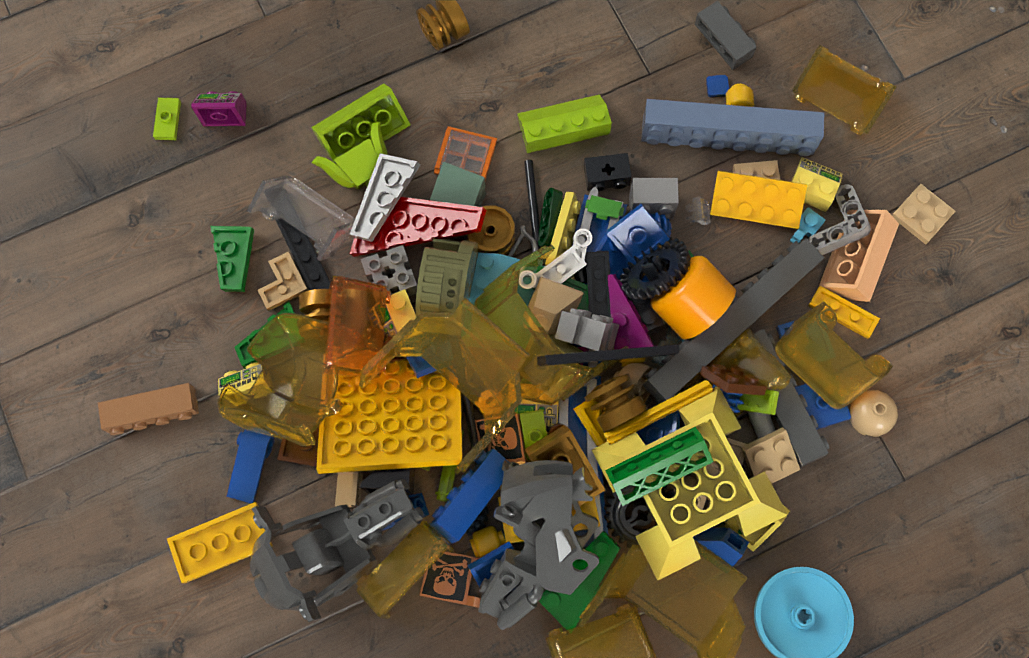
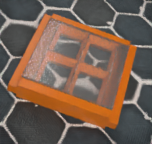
(466, 151)

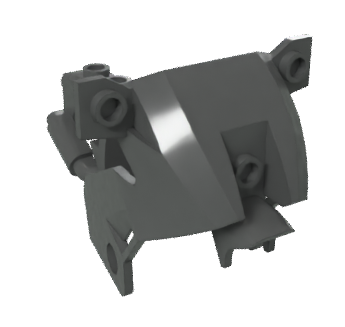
(539, 508)
(342, 542)

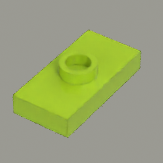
(167, 119)
(760, 403)
(532, 427)

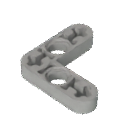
(848, 227)

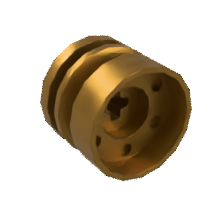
(440, 22)
(315, 304)
(615, 402)

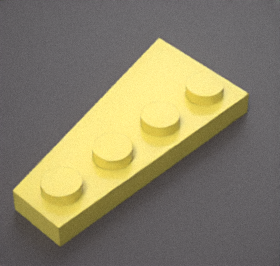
(565, 226)

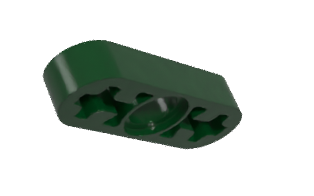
(550, 213)

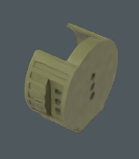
(445, 275)

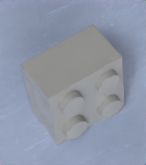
(655, 195)

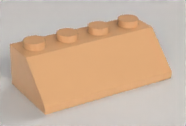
(857, 266)

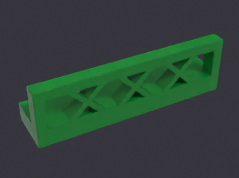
(657, 461)

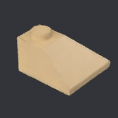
(550, 300)

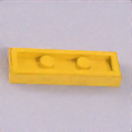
(846, 312)

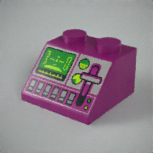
(220, 108)

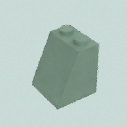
(459, 187)

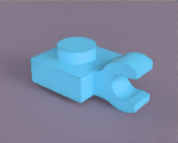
(809, 225)

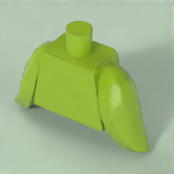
(356, 165)

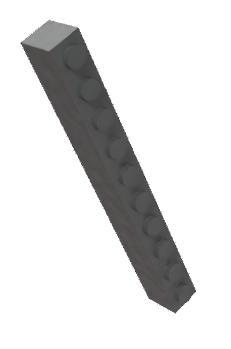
(741, 313)

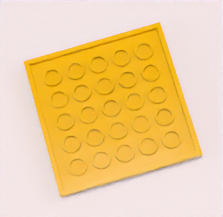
(392, 423)

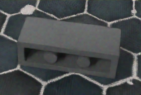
(725, 35)

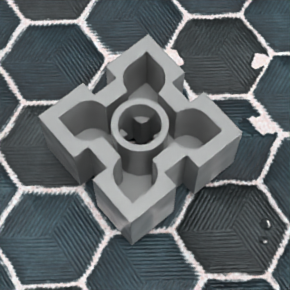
(395, 263)
(588, 331)

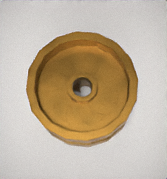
(496, 233)

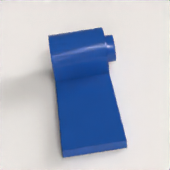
(248, 465)

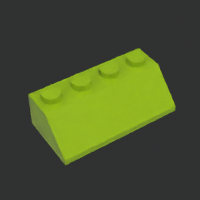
(353, 123)
(564, 123)

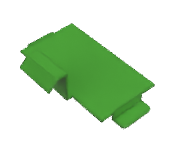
(604, 207)

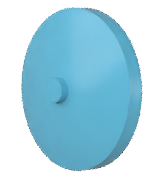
(803, 614)

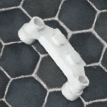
(564, 265)

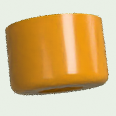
(695, 300)

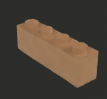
(148, 408)

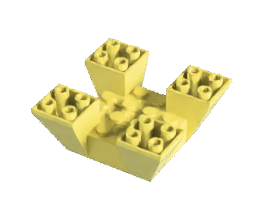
(730, 493)

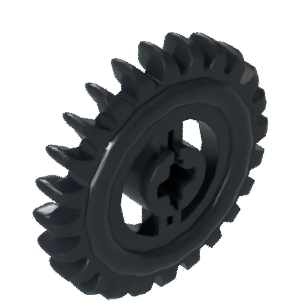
(655, 271)
(622, 525)

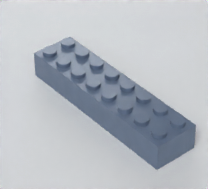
(732, 127)

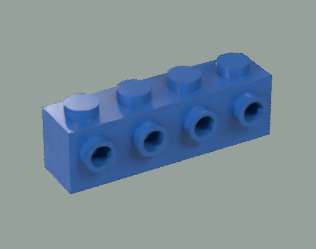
(470, 498)

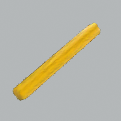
(658, 412)

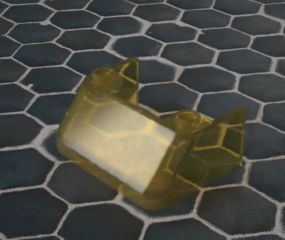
(402, 568)

